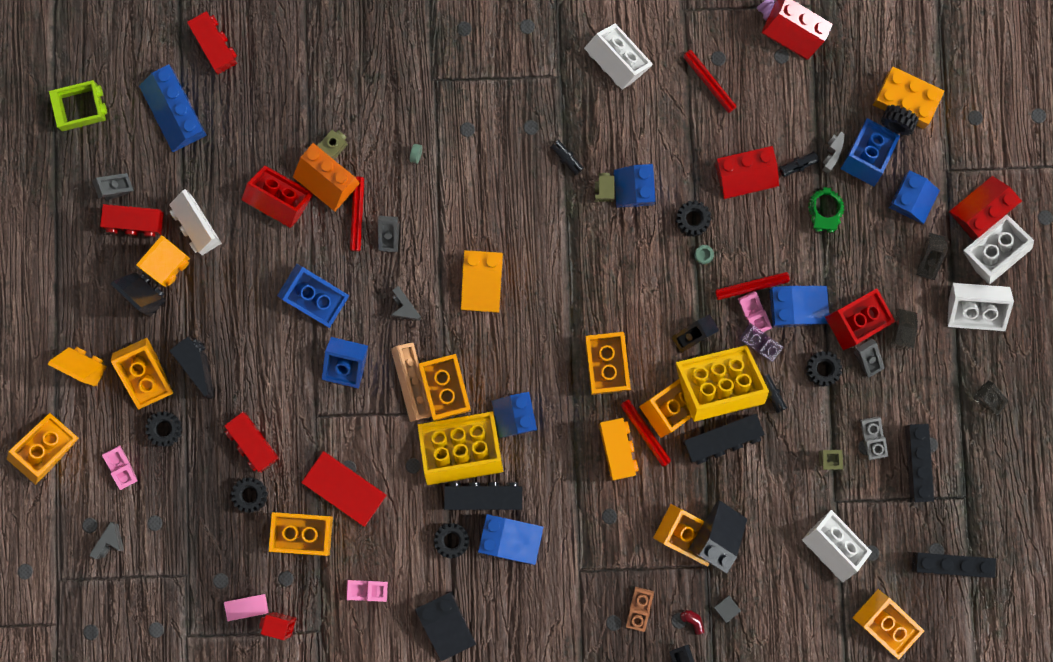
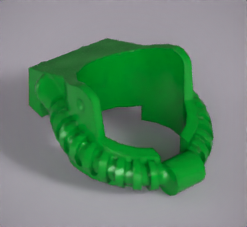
(822, 223)

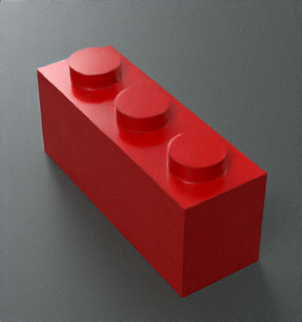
(213, 42)
(131, 220)
(251, 442)
(277, 625)

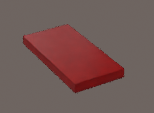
(344, 488)

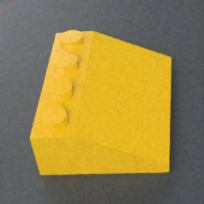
(721, 383)
(460, 448)

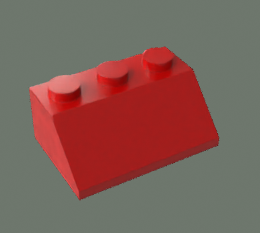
(796, 28)
(747, 172)
(277, 196)
(985, 207)

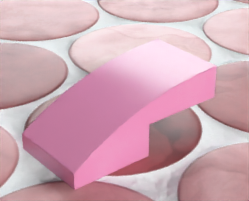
(754, 311)
(120, 467)
(366, 590)
(246, 607)

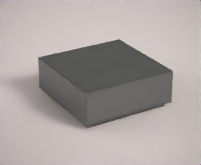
(727, 609)

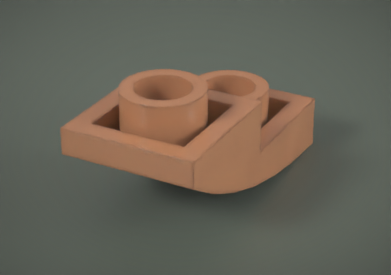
(639, 609)

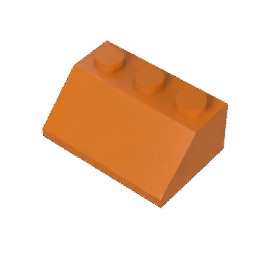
(324, 177)

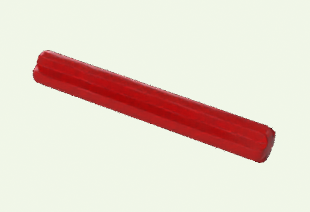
(709, 81)
(357, 212)
(752, 286)
(645, 432)

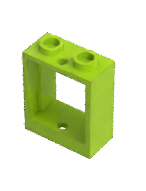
(58, 106)

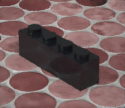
(723, 438)
(919, 463)
(483, 497)
(954, 565)

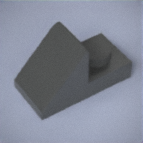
(112, 186)
(388, 233)
(407, 311)
(869, 358)
(110, 537)

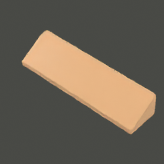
(411, 382)

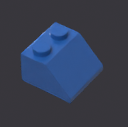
(634, 186)
(914, 197)
(344, 362)
(514, 415)

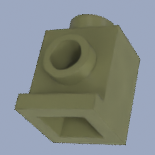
(335, 150)
(604, 188)
(831, 459)

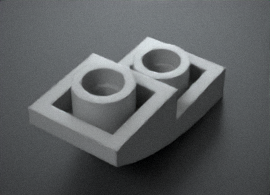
(835, 148)
(874, 438)

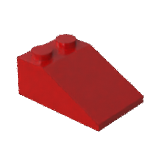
(860, 319)

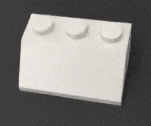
(618, 56)
(194, 223)
(998, 249)
(979, 306)
(837, 546)

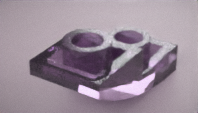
(761, 342)

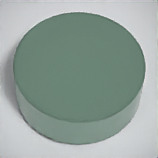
(415, 153)
(704, 254)

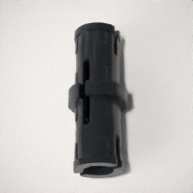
(567, 157)
(798, 164)
(774, 395)

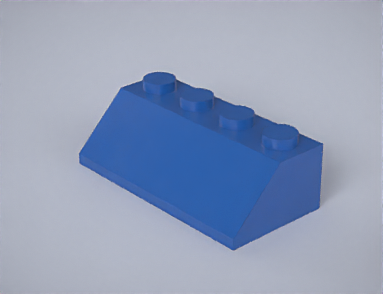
(171, 108)

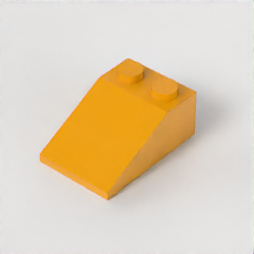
(163, 261)
(481, 281)
(79, 366)
(141, 373)
(667, 409)
(41, 448)
(679, 531)
(888, 624)

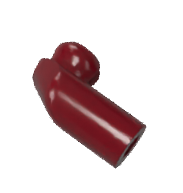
(694, 619)

